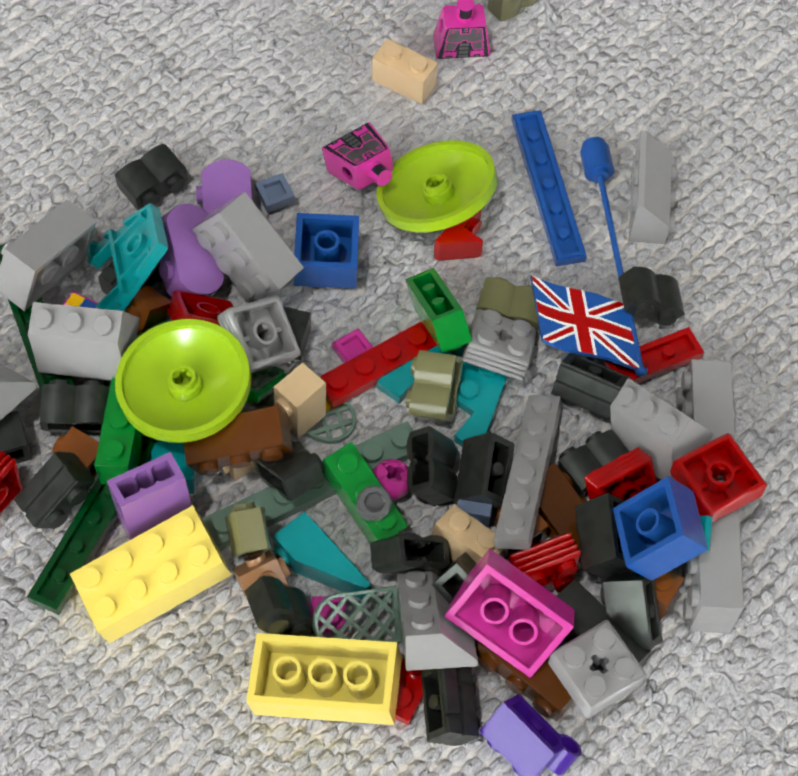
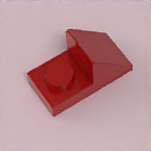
(460, 241)

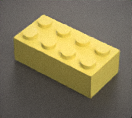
(150, 574)
(324, 678)

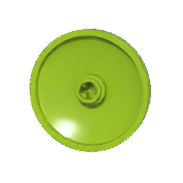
(438, 186)
(183, 380)

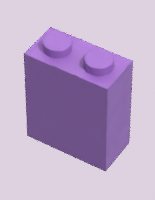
(149, 495)

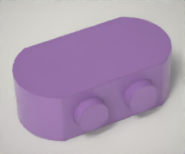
(223, 182)
(186, 263)

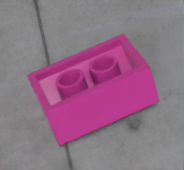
(510, 613)

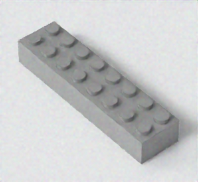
(716, 575)

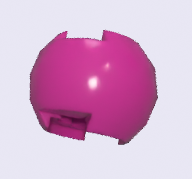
(392, 477)

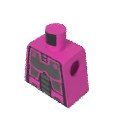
(461, 31)
(359, 158)

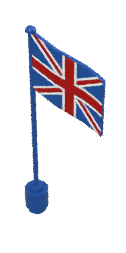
(582, 319)

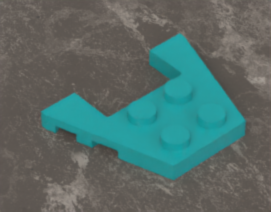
(135, 254)
(477, 393)

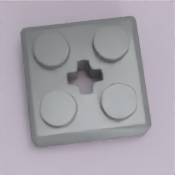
(271, 322)
(500, 344)
(592, 689)

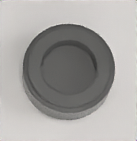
(373, 503)

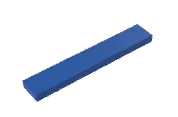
(548, 188)

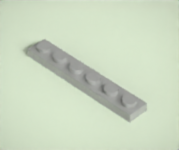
(528, 473)

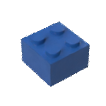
(327, 250)
(660, 528)

